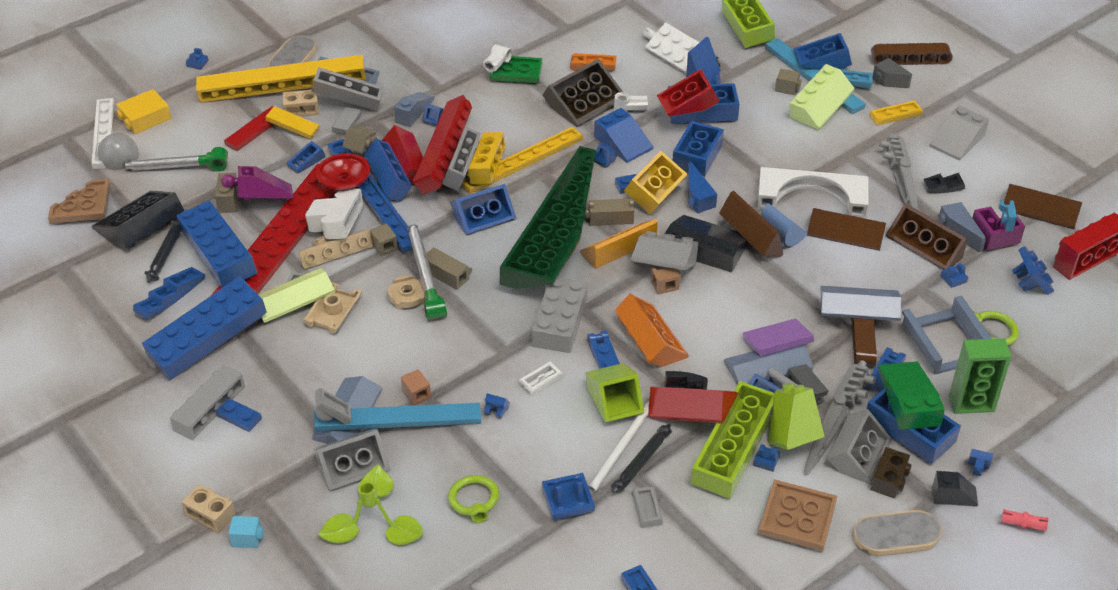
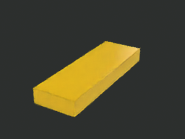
(896, 112)
(292, 122)

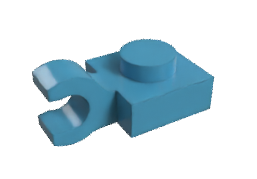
(1008, 215)

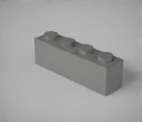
(347, 89)
(461, 158)
(202, 405)

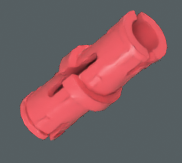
(1024, 520)

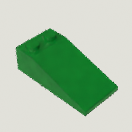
(911, 395)

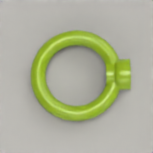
(1004, 318)
(477, 511)

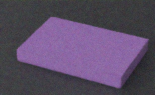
(778, 337)

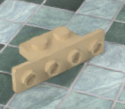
(330, 249)

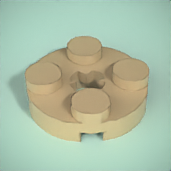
(403, 300)

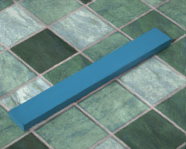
(788, 56)
(405, 417)

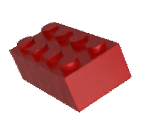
(1088, 247)

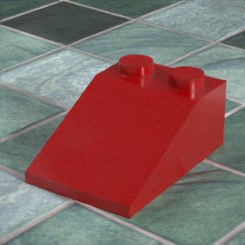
(688, 95)

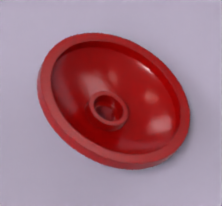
(343, 171)

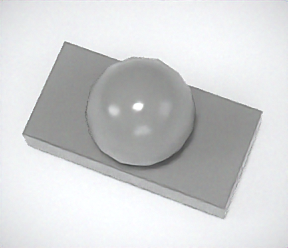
(331, 407)

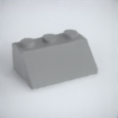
(665, 251)
(859, 446)
(350, 458)

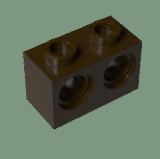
(890, 473)

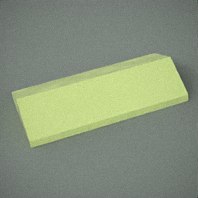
(296, 294)

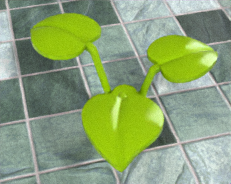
(375, 484)

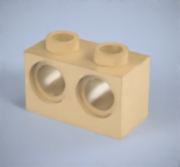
(301, 103)
(208, 508)

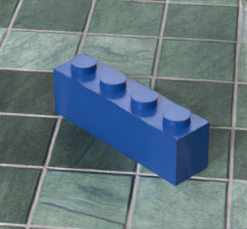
(387, 170)

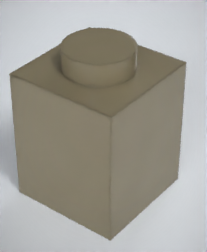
(788, 82)
(384, 239)

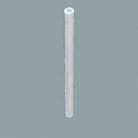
(619, 449)

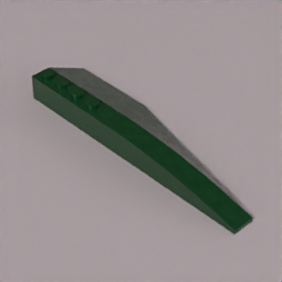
(553, 230)

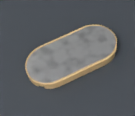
(294, 50)
(897, 532)

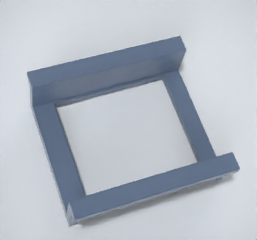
(964, 317)

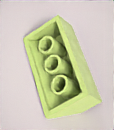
(821, 97)

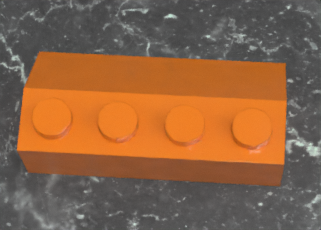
(650, 331)

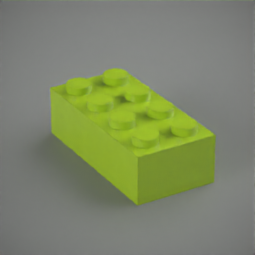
(749, 21)

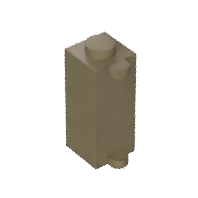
(610, 212)
(447, 268)

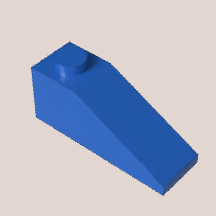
(700, 193)

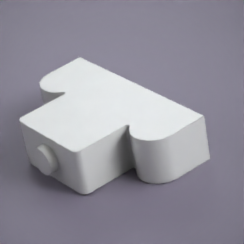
(335, 215)

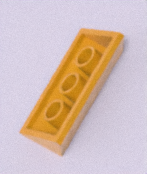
(617, 245)

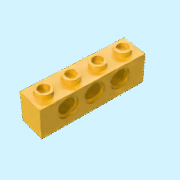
(486, 158)

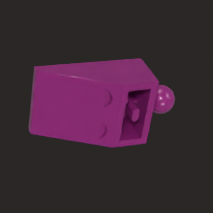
(257, 183)

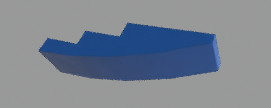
(173, 289)

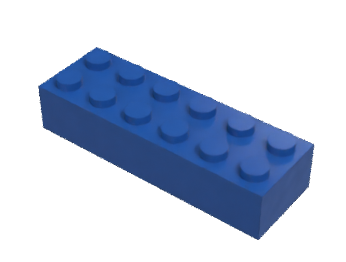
(216, 243)
(204, 328)

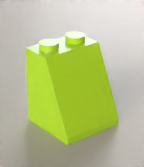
(615, 391)
(794, 417)

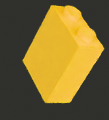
(143, 111)

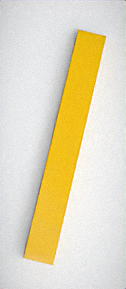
(529, 156)

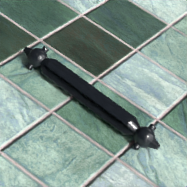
(163, 252)
(641, 458)

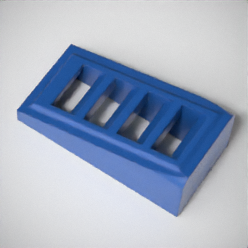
(315, 155)

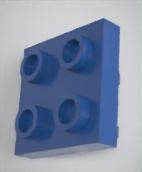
(1036, 270)
(568, 496)

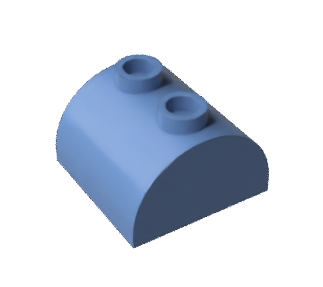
(789, 231)

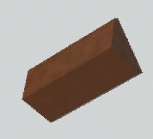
(1043, 206)
(751, 225)
(846, 229)
(927, 237)

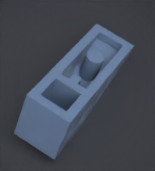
(411, 108)
(959, 220)

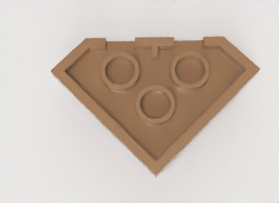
(82, 205)

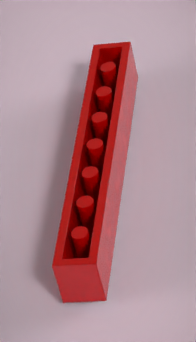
(442, 145)

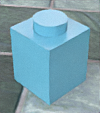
(245, 532)

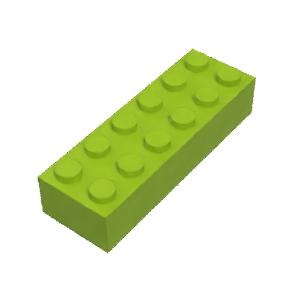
(733, 441)

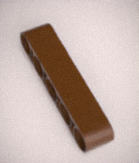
(913, 53)
(864, 341)

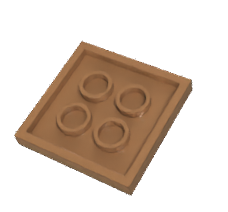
(798, 515)

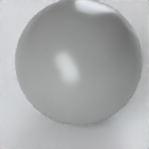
(116, 150)

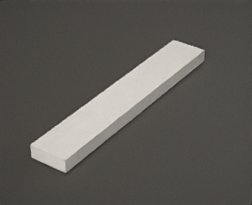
(103, 127)

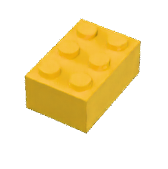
(655, 182)

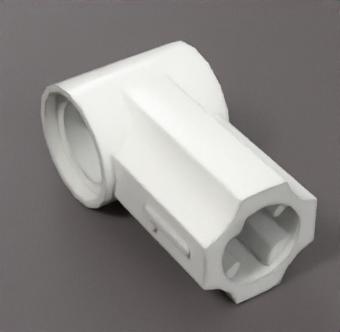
(498, 55)
(630, 103)

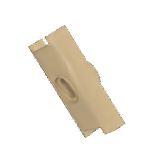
(332, 309)

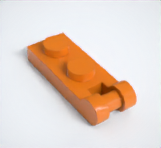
(580, 60)

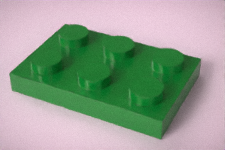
(519, 70)

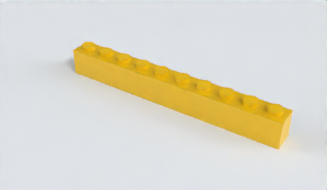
(274, 78)

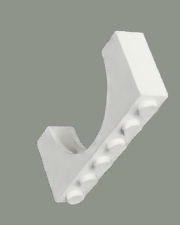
(849, 189)

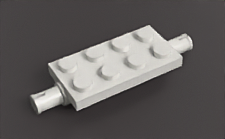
(670, 45)

